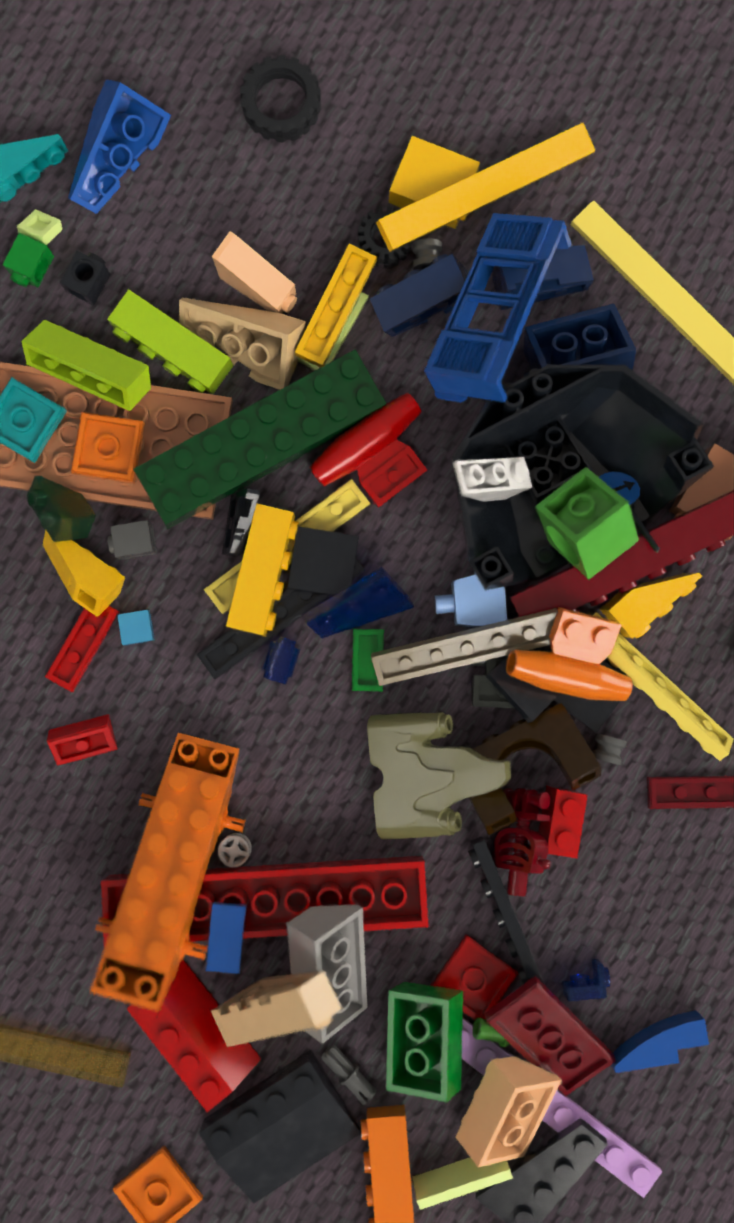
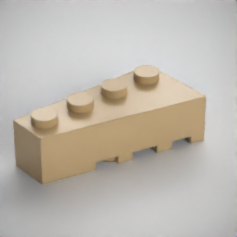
(277, 1007)

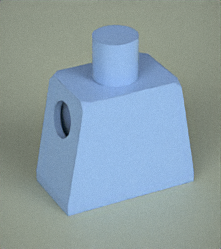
(472, 603)

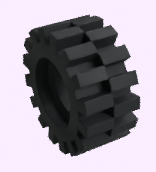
(367, 243)

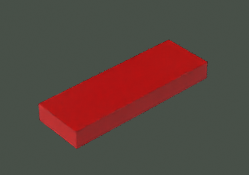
(80, 647)

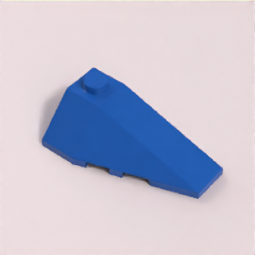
(116, 136)

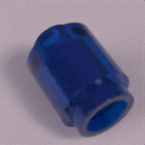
(280, 660)

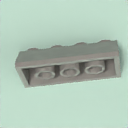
(332, 942)

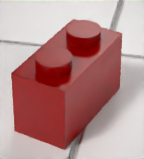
(566, 821)

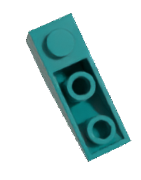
(25, 159)

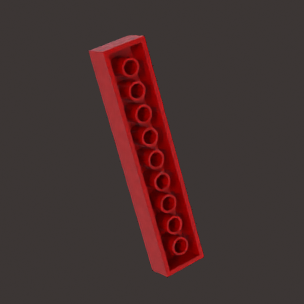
(386, 889)

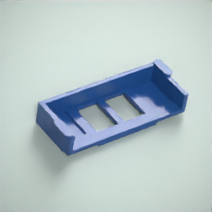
(475, 360)

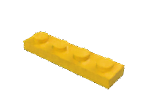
(335, 306)

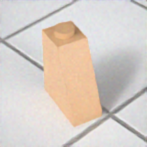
(253, 275)

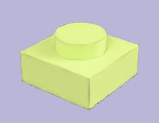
(40, 227)

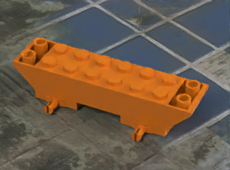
(167, 874)

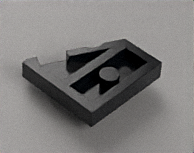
(239, 520)

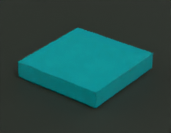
(27, 419)

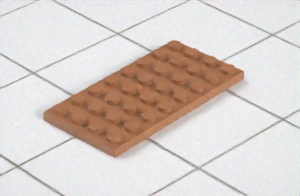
(168, 417)

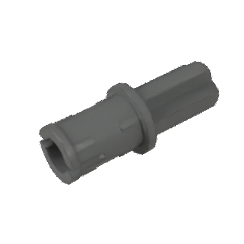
(348, 1074)

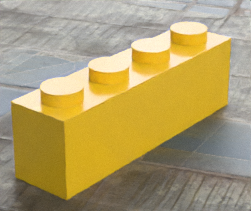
(261, 570)

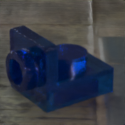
(583, 988)

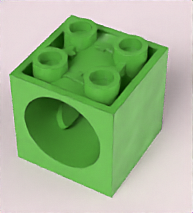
(587, 522)

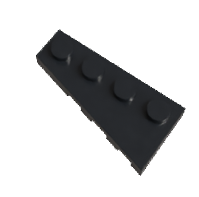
(544, 1175)

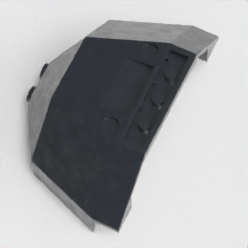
(560, 425)

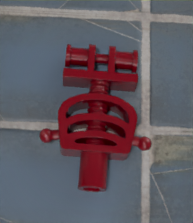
(525, 805)

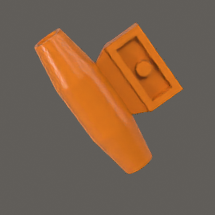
(574, 665)

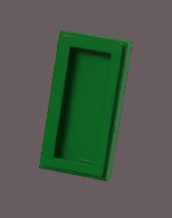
(363, 672)

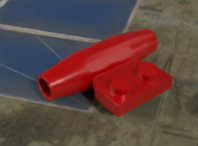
(373, 450)

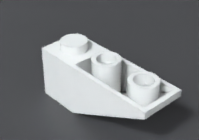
(492, 478)

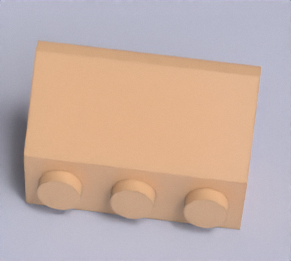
(506, 1110)

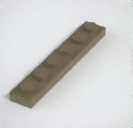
(463, 647)

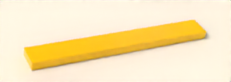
(485, 187)

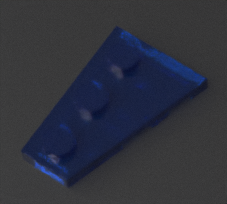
(359, 604)

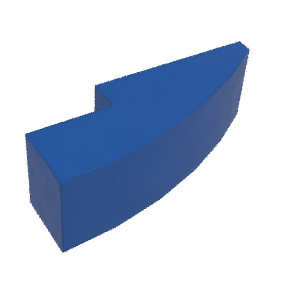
(660, 1041)

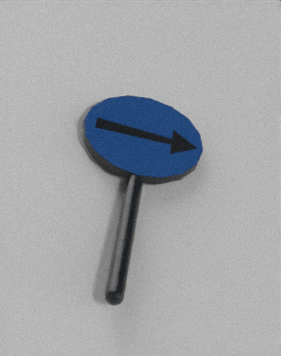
(629, 489)

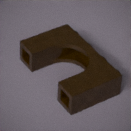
(550, 732)

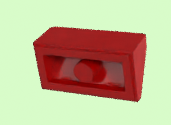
(82, 740)

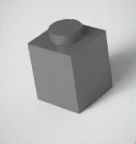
(132, 540)

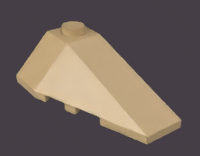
(252, 336)

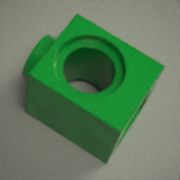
(28, 261)

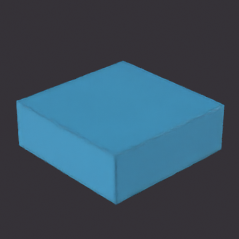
(135, 627)

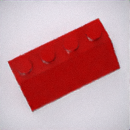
(192, 1041)

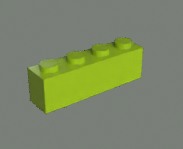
(170, 342)
(87, 365)

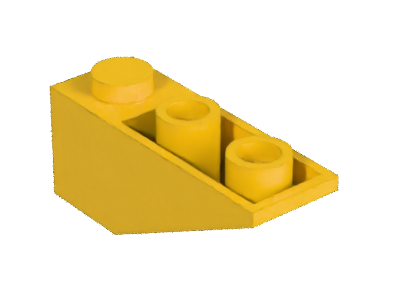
(84, 575)
(646, 601)

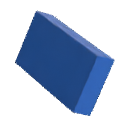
(226, 937)

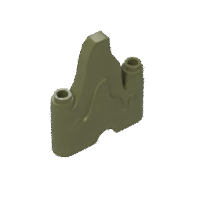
(424, 778)

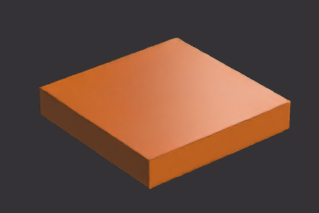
(107, 447)
(158, 1190)

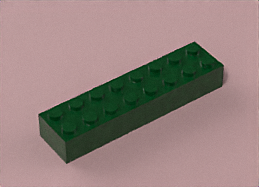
(259, 439)

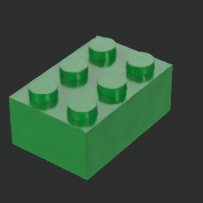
(424, 1041)

